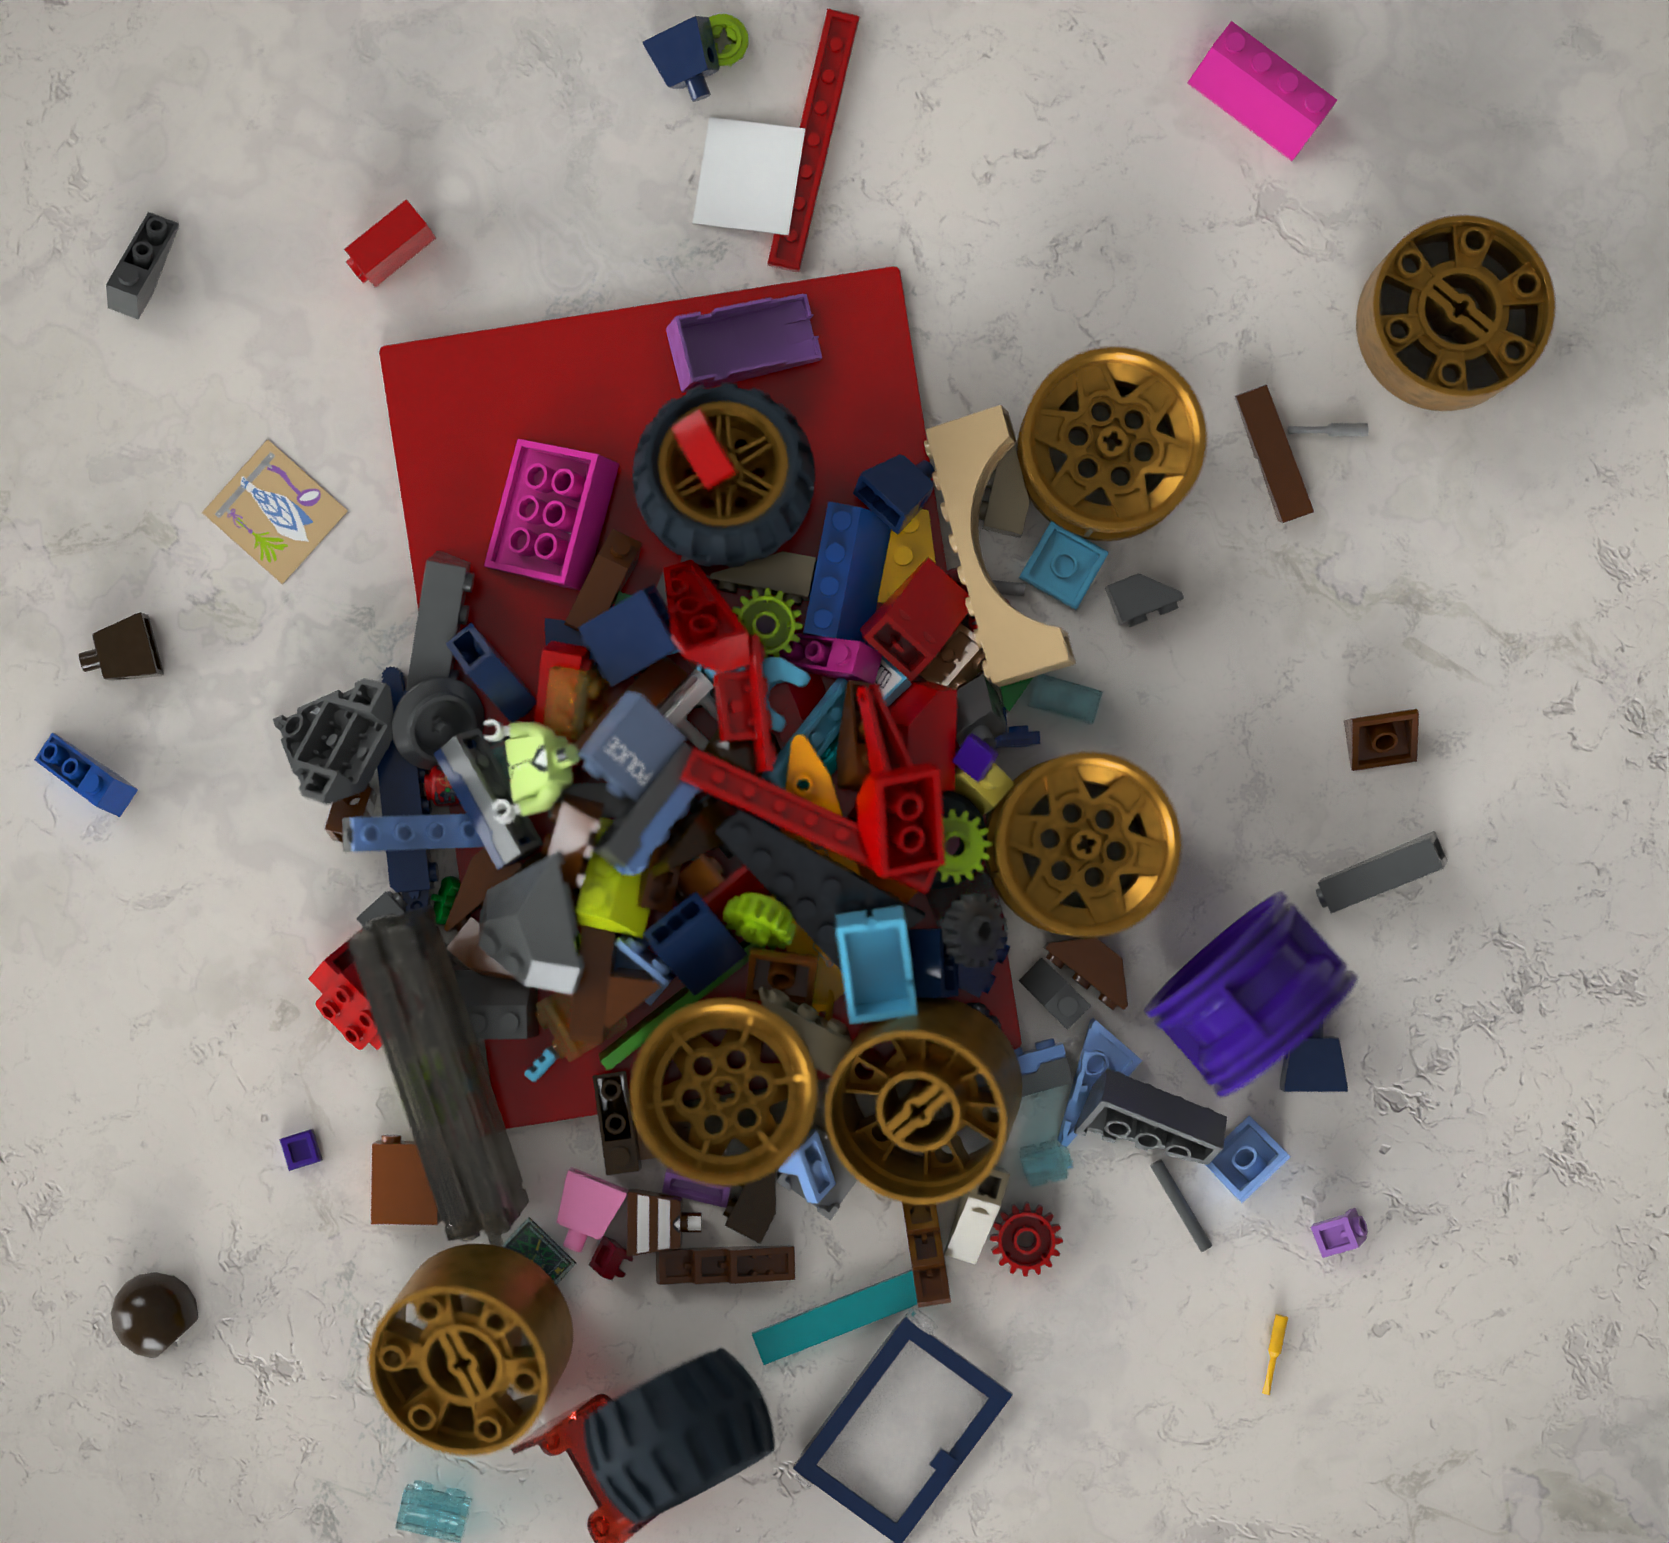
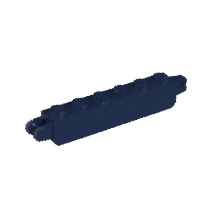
(403, 795)

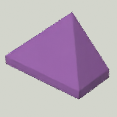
(686, 1188)

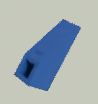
(86, 775)

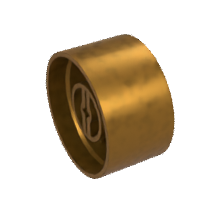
(1474, 330)
(907, 1122)
(453, 1375)

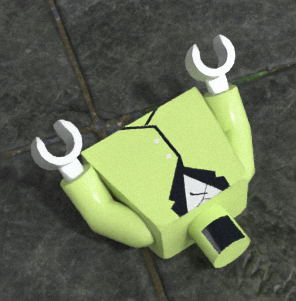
(537, 767)

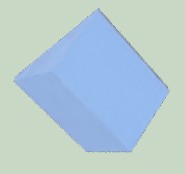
(1247, 1159)

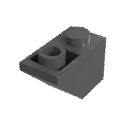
(1141, 595)

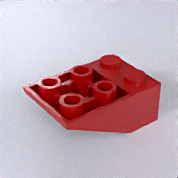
(917, 619)

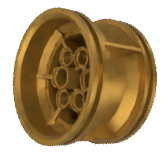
(1156, 394)
(1129, 794)
(659, 1105)

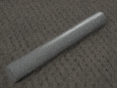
(1181, 1205)

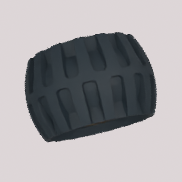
(724, 531)
(678, 1435)

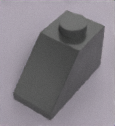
(1054, 993)

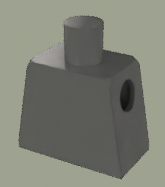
(979, 712)

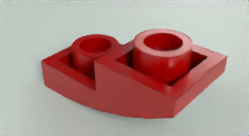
(703, 449)

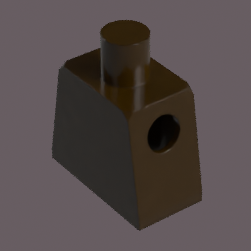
(124, 650)

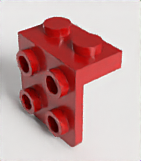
(348, 1008)

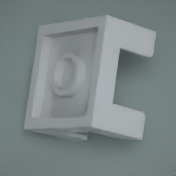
(844, 1179)

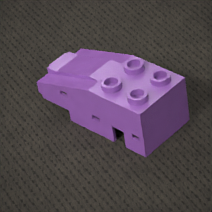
(742, 341)

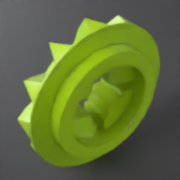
(735, 32)

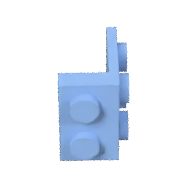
(634, 954)

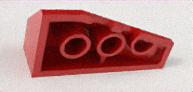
(703, 621)

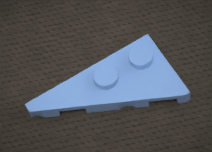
(1099, 1052)

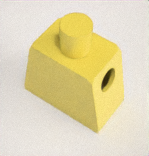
(985, 793)

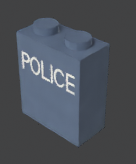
(630, 747)

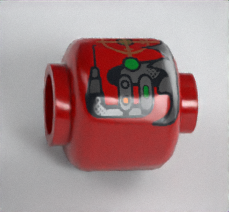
(439, 788)

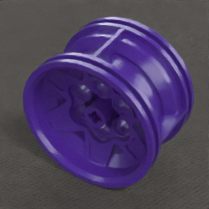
(1251, 994)

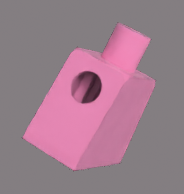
(587, 1207)

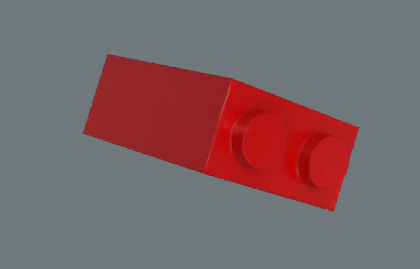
(389, 244)

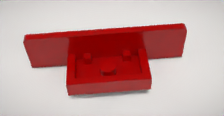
(743, 706)

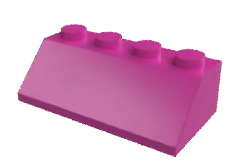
(1262, 91)

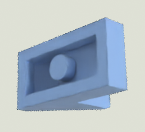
(811, 1167)

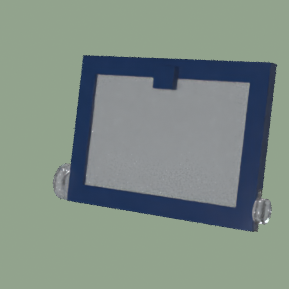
(902, 1429)

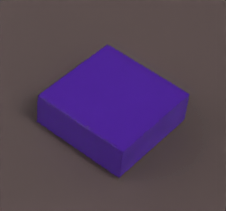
(975, 757)
(300, 1149)

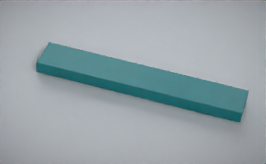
(836, 1317)

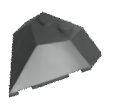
(338, 740)
(531, 927)

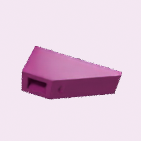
(834, 658)

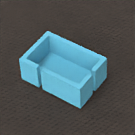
(876, 965)

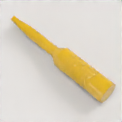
(1275, 1348)

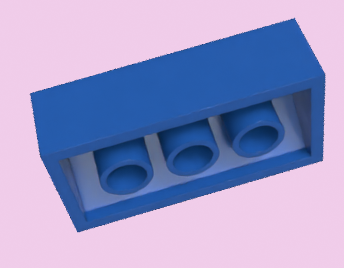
(847, 573)

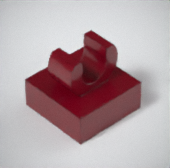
(608, 1259)

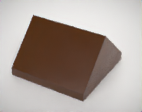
(1382, 739)
(782, 970)
(626, 991)

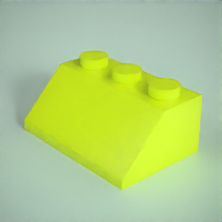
(610, 898)

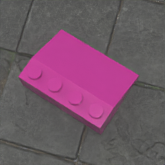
(551, 514)

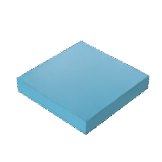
(1063, 565)

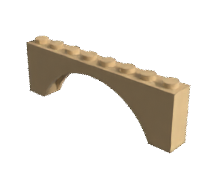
(964, 460)

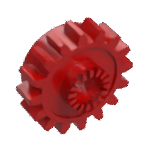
(1026, 1257)

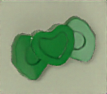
(445, 899)

